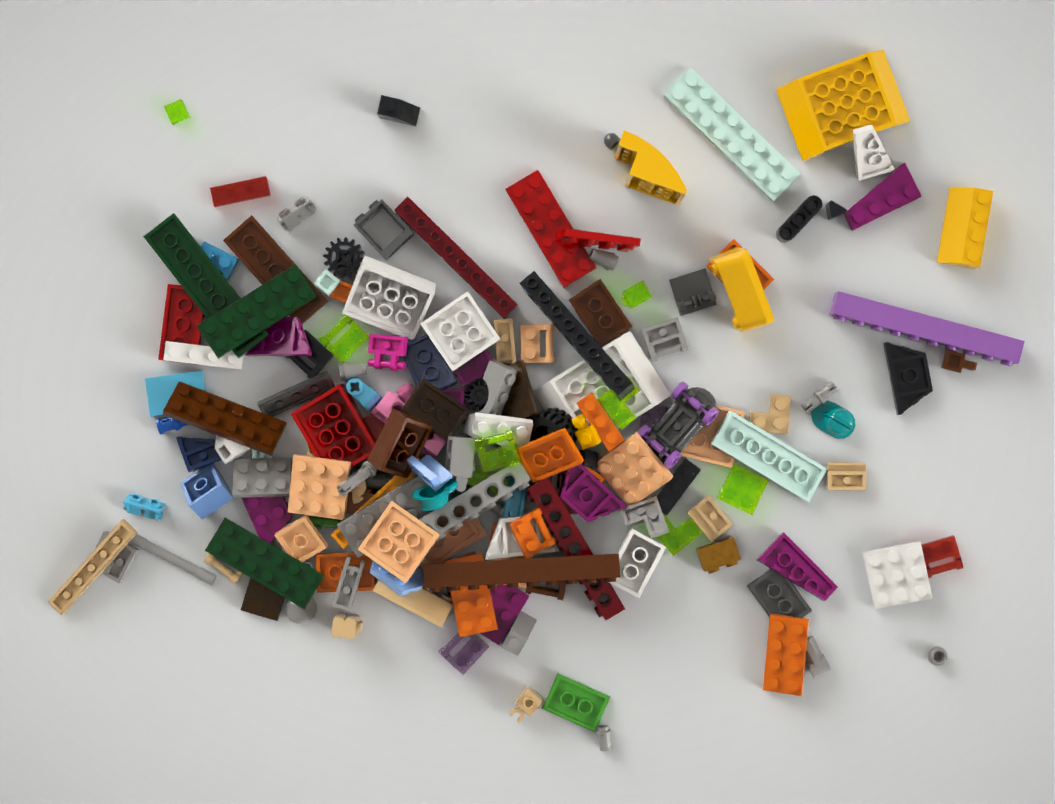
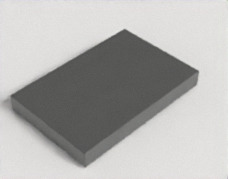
(778, 595)

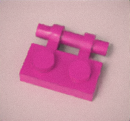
(387, 345)

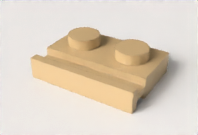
(846, 476)
(709, 518)

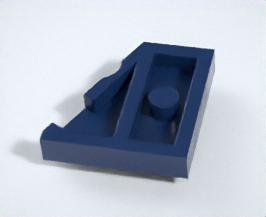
(198, 452)

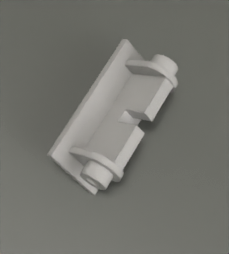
(301, 208)

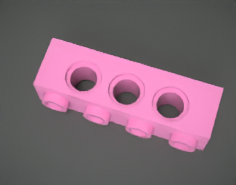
(393, 401)

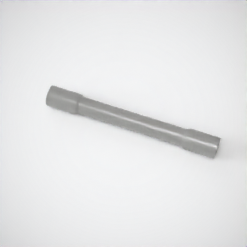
(200, 573)

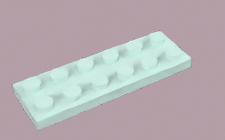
(768, 456)

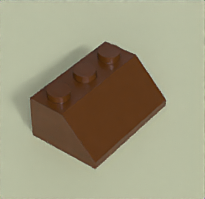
(397, 442)

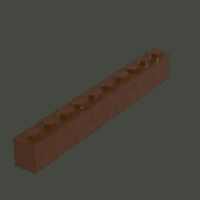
(521, 571)

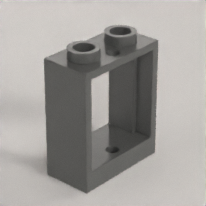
(397, 243)

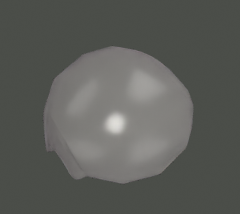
(300, 615)

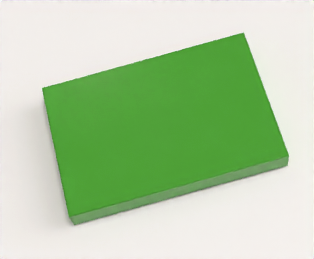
(576, 702)

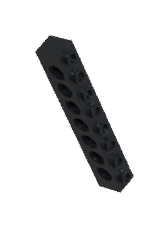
(577, 336)

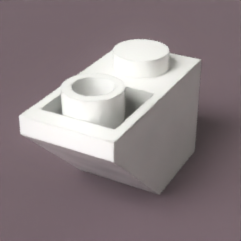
(228, 449)

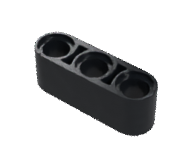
(807, 215)

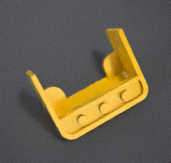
(742, 288)

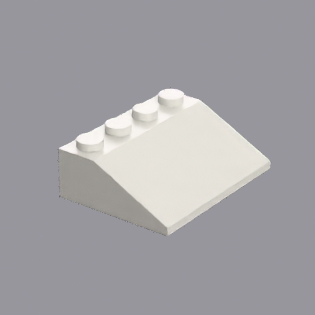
(389, 298)

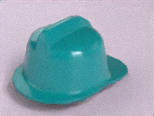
(833, 420)
(434, 499)

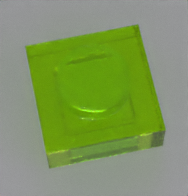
(177, 112)

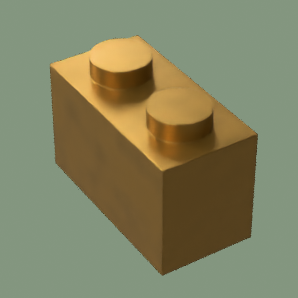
(718, 554)

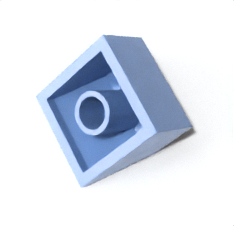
(206, 491)

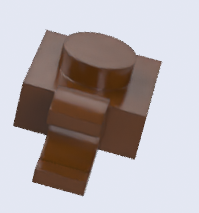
(955, 362)

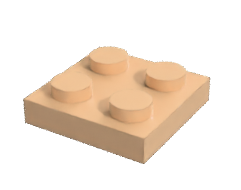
(301, 539)

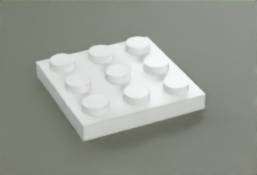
(460, 331)
(897, 575)

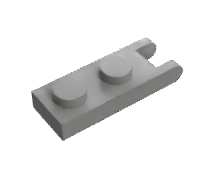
(348, 585)

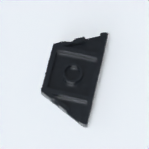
(908, 375)

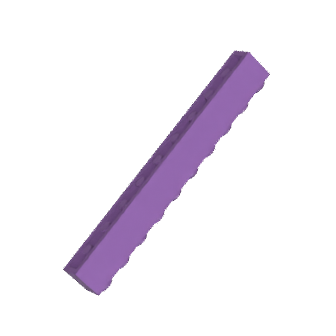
(926, 328)

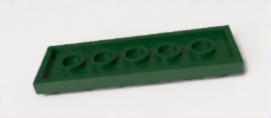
(256, 311)
(264, 563)

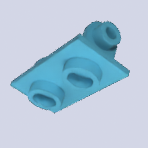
(136, 503)

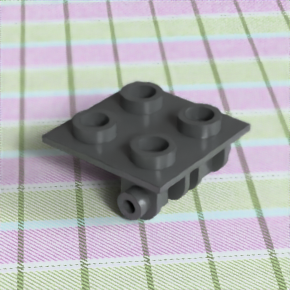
(693, 292)

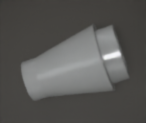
(605, 259)
(350, 370)

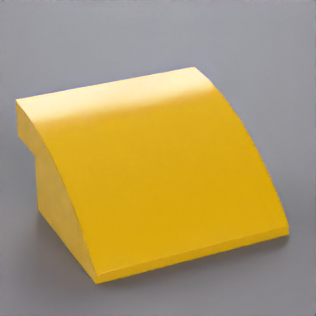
(650, 170)

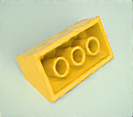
(965, 227)

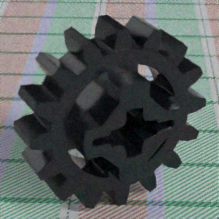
(351, 252)

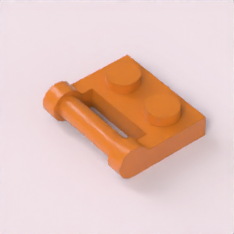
(526, 535)

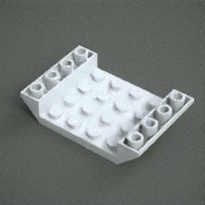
(581, 380)

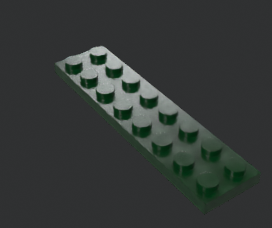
(195, 272)

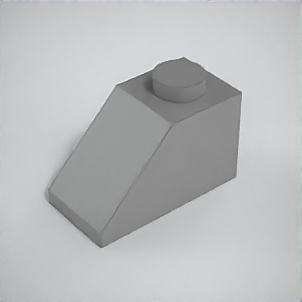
(518, 633)

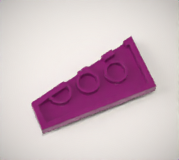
(793, 564)

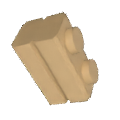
(346, 626)

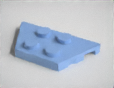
(414, 584)

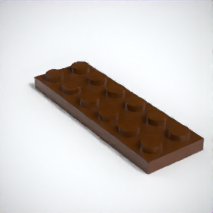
(267, 260)
(224, 418)

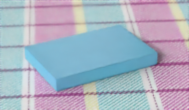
(161, 388)

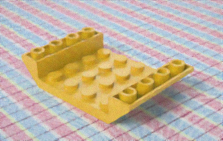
(841, 98)

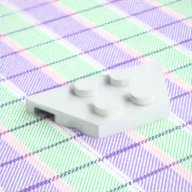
(504, 543)

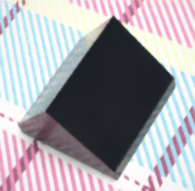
(834, 210)
(590, 458)

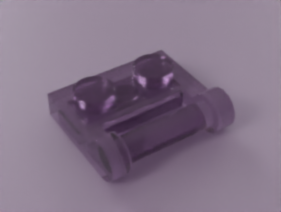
(467, 654)

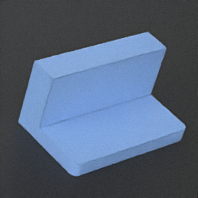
(430, 471)

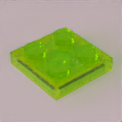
(742, 489)

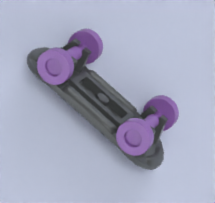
(680, 423)

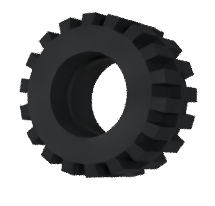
(554, 420)

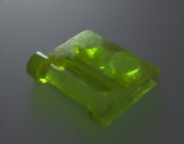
(348, 342)
(501, 456)

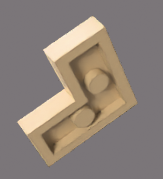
(778, 417)

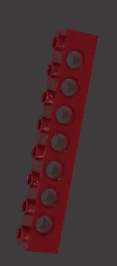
(456, 258)
(536, 490)

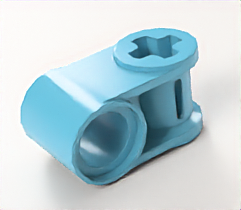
(365, 396)

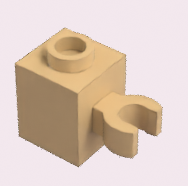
(527, 702)

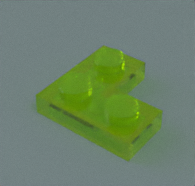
(618, 409)
(681, 536)

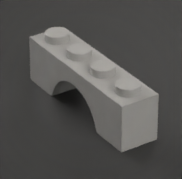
(499, 382)

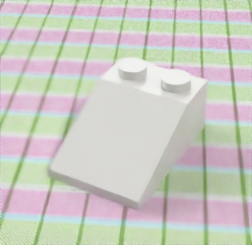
(637, 562)

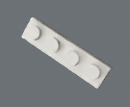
(199, 355)

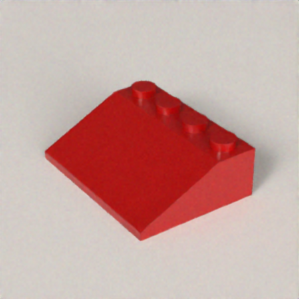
(335, 427)

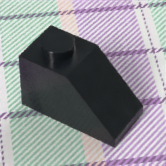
(398, 111)

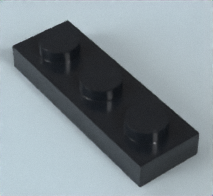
(677, 486)

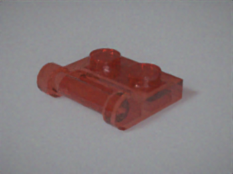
(940, 550)

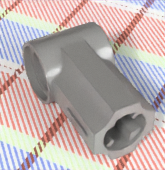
(815, 660)

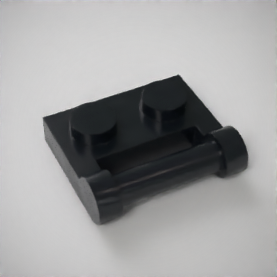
(319, 357)

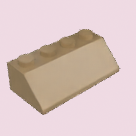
(421, 602)

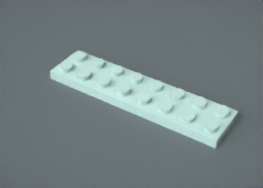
(732, 134)

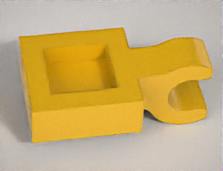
(586, 434)

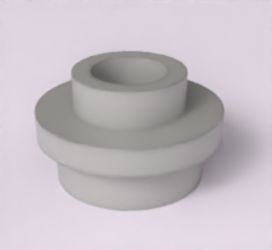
(941, 660)

